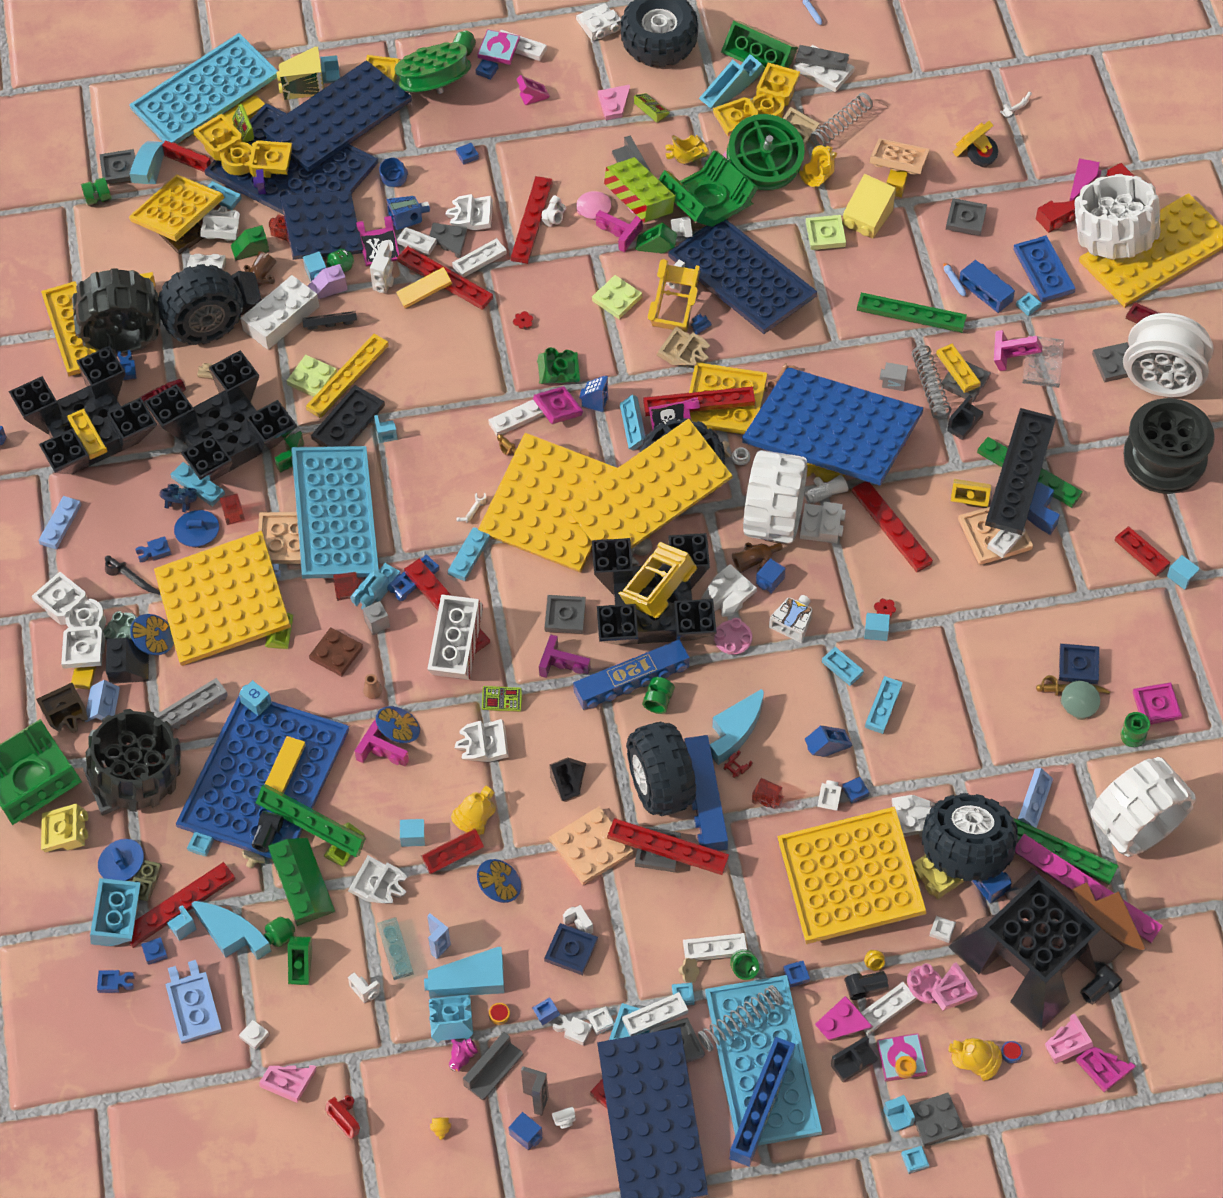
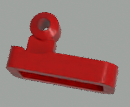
(340, 1115)

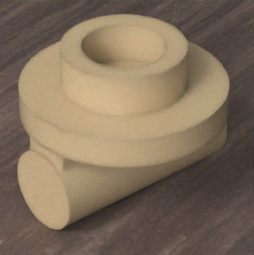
(204, 371)

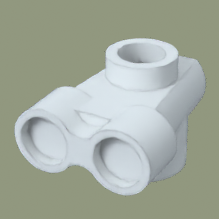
(554, 212)

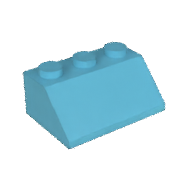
(114, 912)

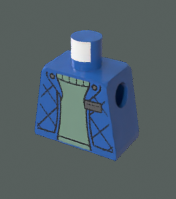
(406, 211)

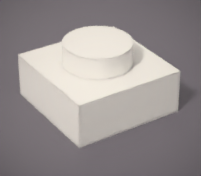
(254, 1035)

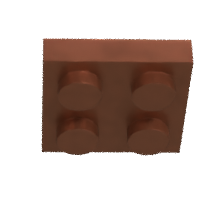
(336, 651)

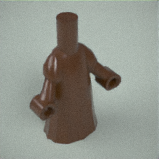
(261, 267)
(754, 555)

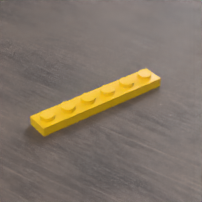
(347, 375)

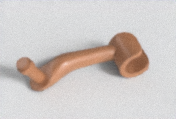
(771, 383)

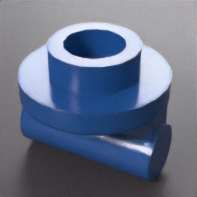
(700, 323)

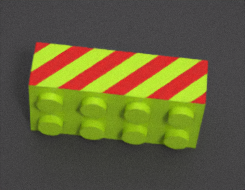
(639, 189)

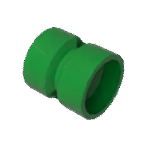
(99, 185)
(658, 695)
(1135, 729)
(744, 964)

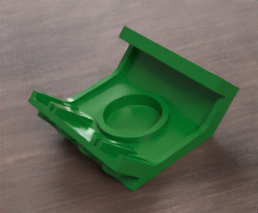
(712, 192)
(32, 772)

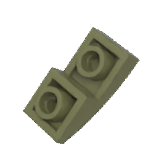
(148, 878)

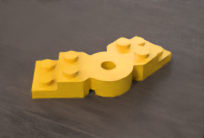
(771, 97)
(239, 158)

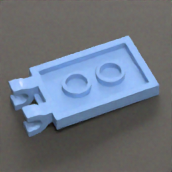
(192, 1004)

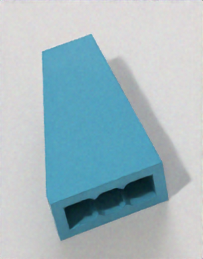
(469, 976)

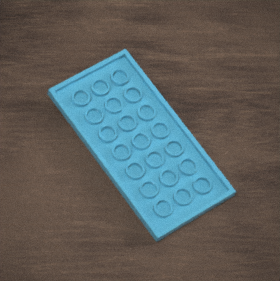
(204, 90)
(334, 511)
(745, 1055)

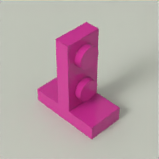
(621, 229)
(1013, 348)
(379, 747)

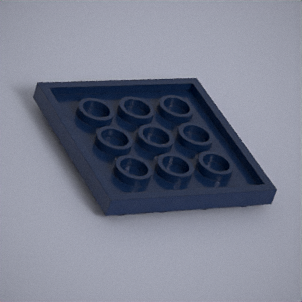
(321, 223)

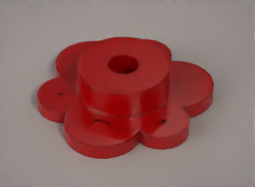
(523, 320)
(885, 607)

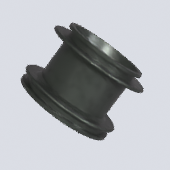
(1168, 445)

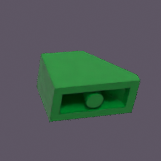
(657, 239)
(250, 243)
(299, 960)

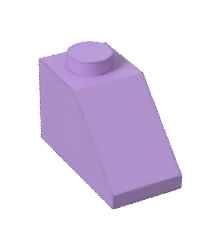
(329, 282)

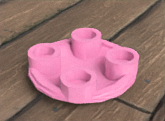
(591, 203)
(733, 636)
(922, 982)

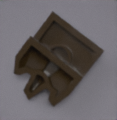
(62, 708)

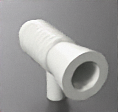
(826, 490)

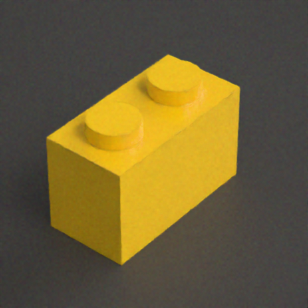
(970, 492)

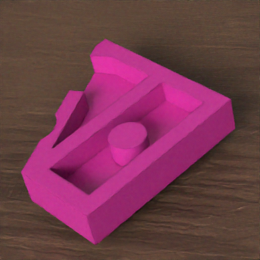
(842, 1020)
(1103, 1067)

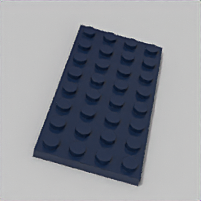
(338, 115)
(744, 275)
(652, 1116)

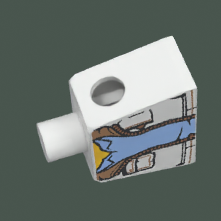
(792, 618)

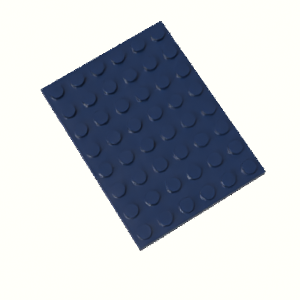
(338, 173)

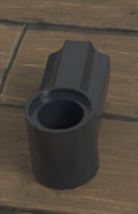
(268, 826)
(1104, 981)
(860, 986)

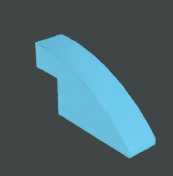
(732, 82)
(147, 163)
(735, 726)
(230, 930)

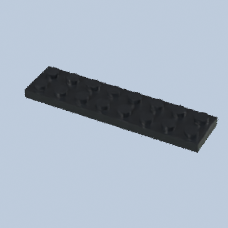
(1020, 471)

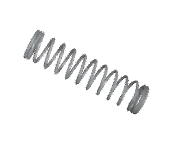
(863, 105)
(926, 391)
(775, 996)

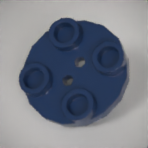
(178, 495)

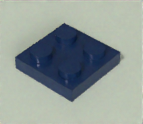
(1078, 663)
(571, 949)

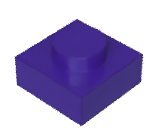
(259, 181)

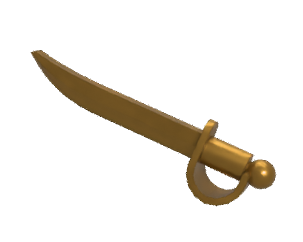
(505, 445)
(1055, 687)

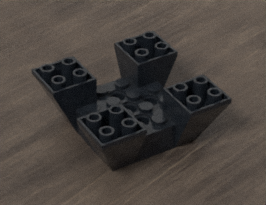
(116, 424)
(225, 427)
(681, 619)
(1006, 933)

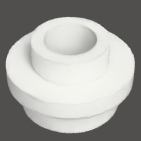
(741, 452)

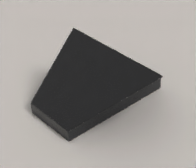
(567, 777)

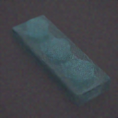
(395, 948)

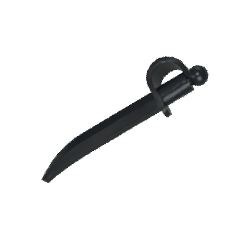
(120, 567)

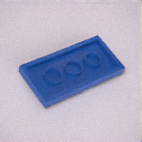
(1044, 268)

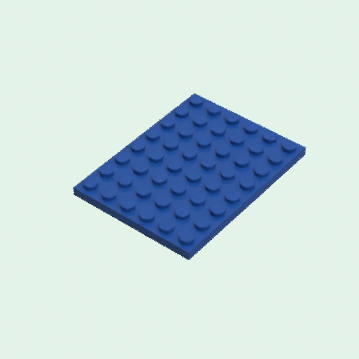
(833, 425)
(240, 763)

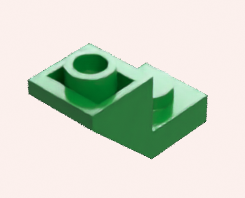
(284, 459)

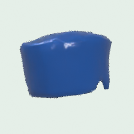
(393, 172)

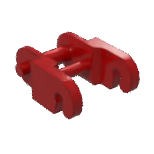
(741, 769)

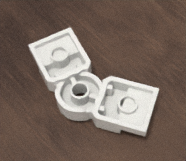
(70, 605)

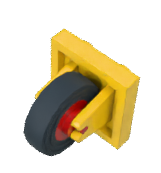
(980, 148)

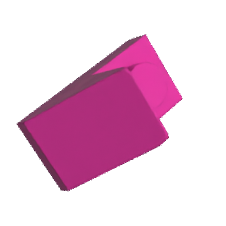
(531, 90)

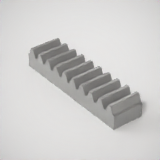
(193, 704)

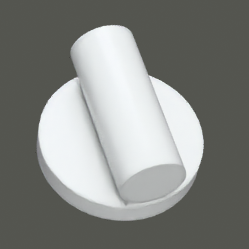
(564, 1117)

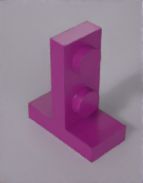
(561, 659)

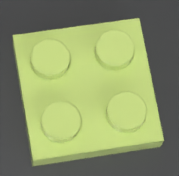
(825, 232)
(617, 297)
(310, 375)

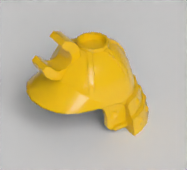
(686, 150)
(820, 167)
(474, 811)
(977, 1055)

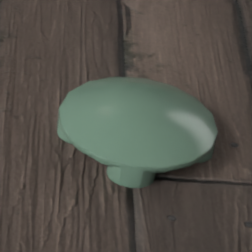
(119, 625)
(1080, 699)

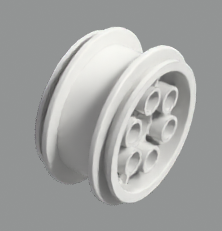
(1168, 355)

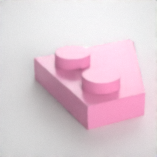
(613, 101)
(954, 989)
(1068, 1041)
(287, 1081)

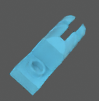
(374, 586)

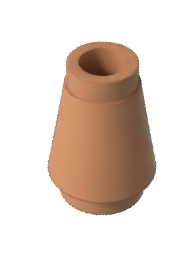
(372, 687)

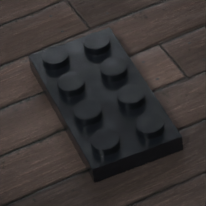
(348, 419)

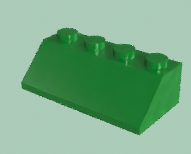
(747, 40)
(301, 879)

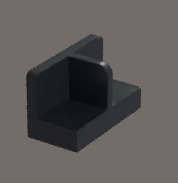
(964, 418)
(853, 1059)

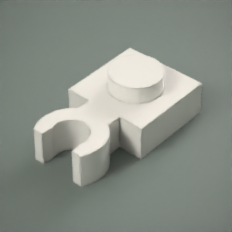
(575, 1030)

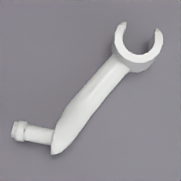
(1007, 112)
(479, 502)

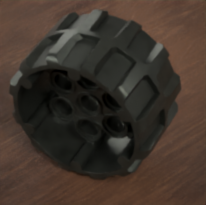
(116, 311)
(139, 730)

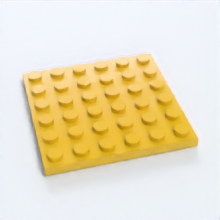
(532, 500)
(221, 598)
(851, 875)

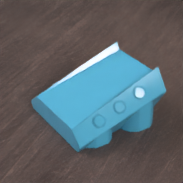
(450, 1018)

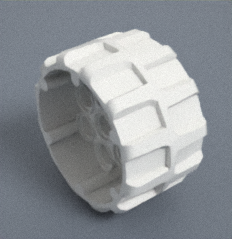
(1117, 216)
(775, 496)
(1142, 806)

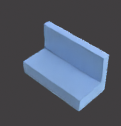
(102, 700)
(439, 938)

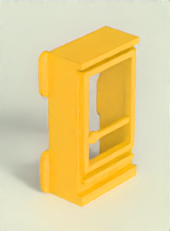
(674, 275)
(656, 603)

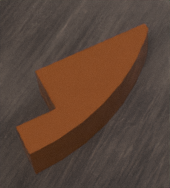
(1110, 915)

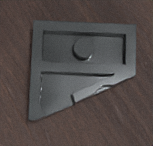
(449, 237)

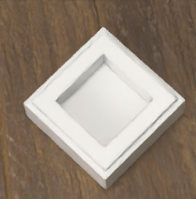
(942, 929)
(601, 1020)

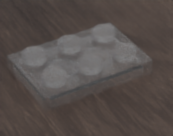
(1044, 367)

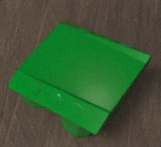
(558, 366)

